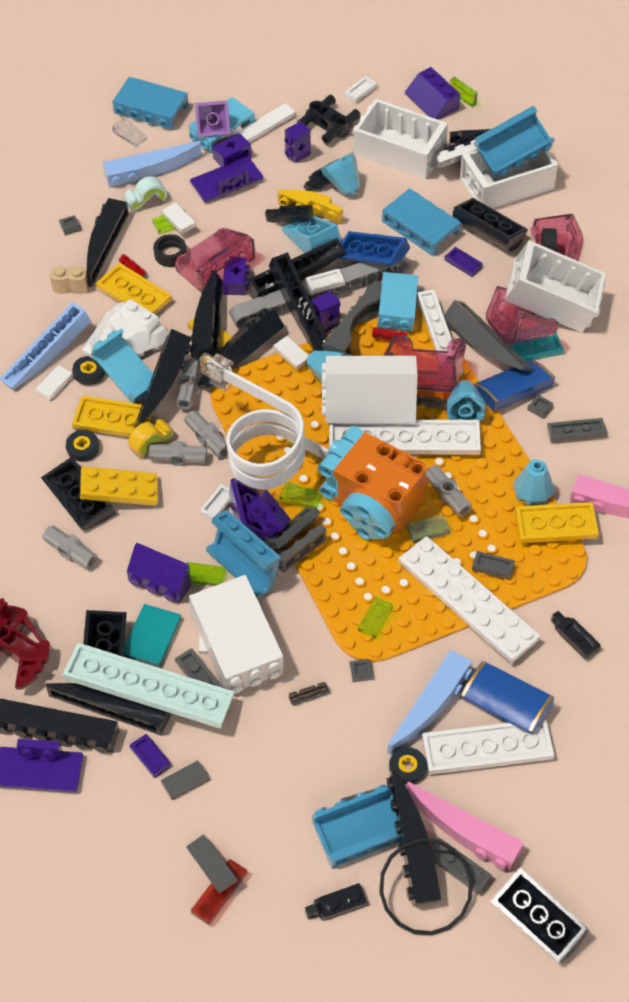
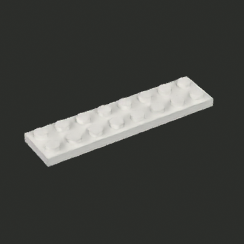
(424, 437)
(469, 599)

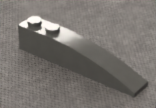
(481, 335)

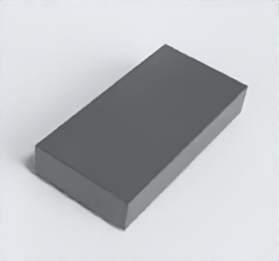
(493, 565)
(184, 779)

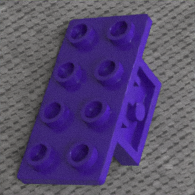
(226, 179)
(40, 766)

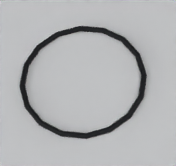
(423, 932)

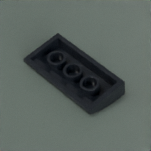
(65, 485)

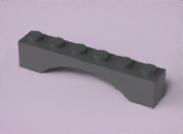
(366, 305)

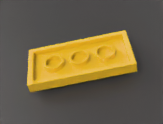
(126, 284)
(106, 416)
(118, 486)
(556, 522)

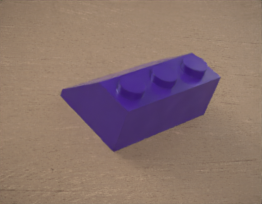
(433, 94)
(240, 496)
(159, 573)

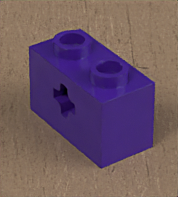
(297, 142)
(231, 150)
(235, 277)
(328, 310)
(268, 513)

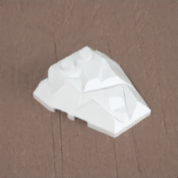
(140, 328)

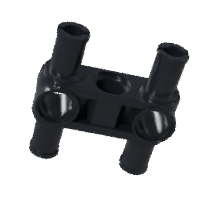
(329, 119)

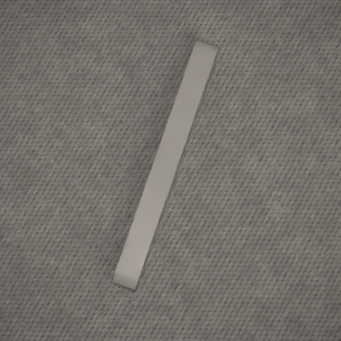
(354, 276)

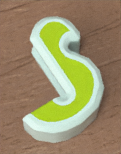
(143, 191)

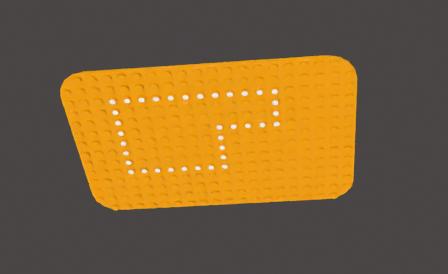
(351, 570)

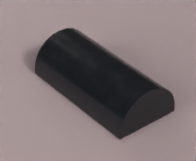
(490, 224)
(105, 631)
(540, 916)

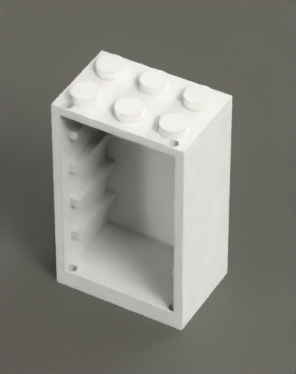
(399, 138)
(519, 183)
(556, 286)
(369, 389)
(236, 634)

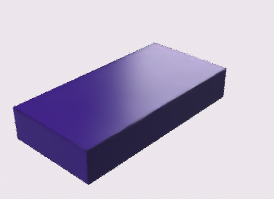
(463, 261)
(150, 755)

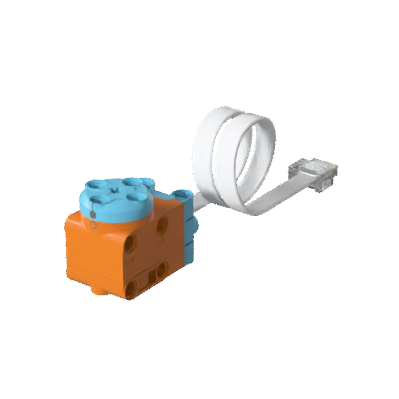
(366, 476)

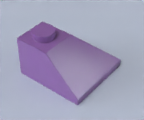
(212, 118)

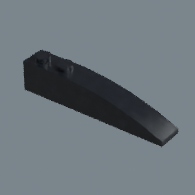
(104, 235)
(304, 264)
(297, 300)
(208, 319)
(248, 339)
(166, 370)
(111, 706)

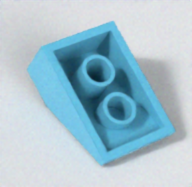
(311, 233)

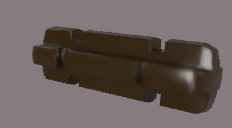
(432, 402)
(308, 693)

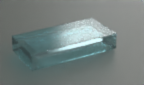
(429, 527)

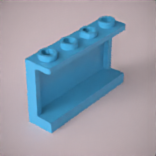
(149, 102)
(513, 142)
(420, 221)
(243, 553)
(356, 826)

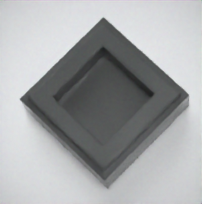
(69, 225)
(540, 406)
(361, 670)

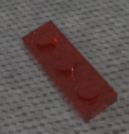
(211, 901)

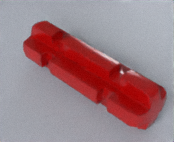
(126, 261)
(387, 334)

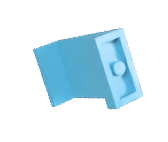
(237, 115)
(398, 301)
(122, 365)

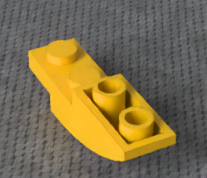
(321, 203)

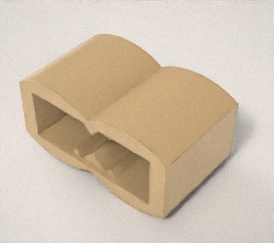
(69, 280)

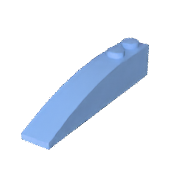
(148, 164)
(47, 346)
(434, 699)

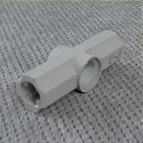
(188, 384)
(206, 433)
(178, 453)
(453, 497)
(70, 547)

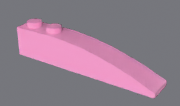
(605, 496)
(469, 831)

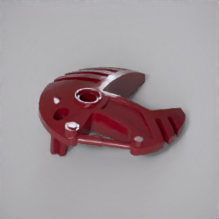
(21, 648)

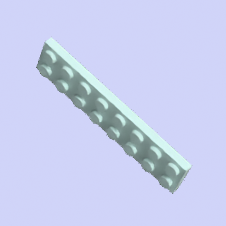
(148, 685)

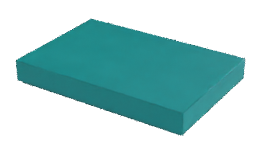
(539, 348)
(151, 635)

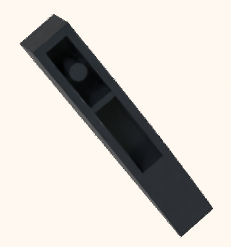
(418, 858)

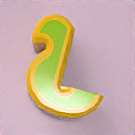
(149, 433)

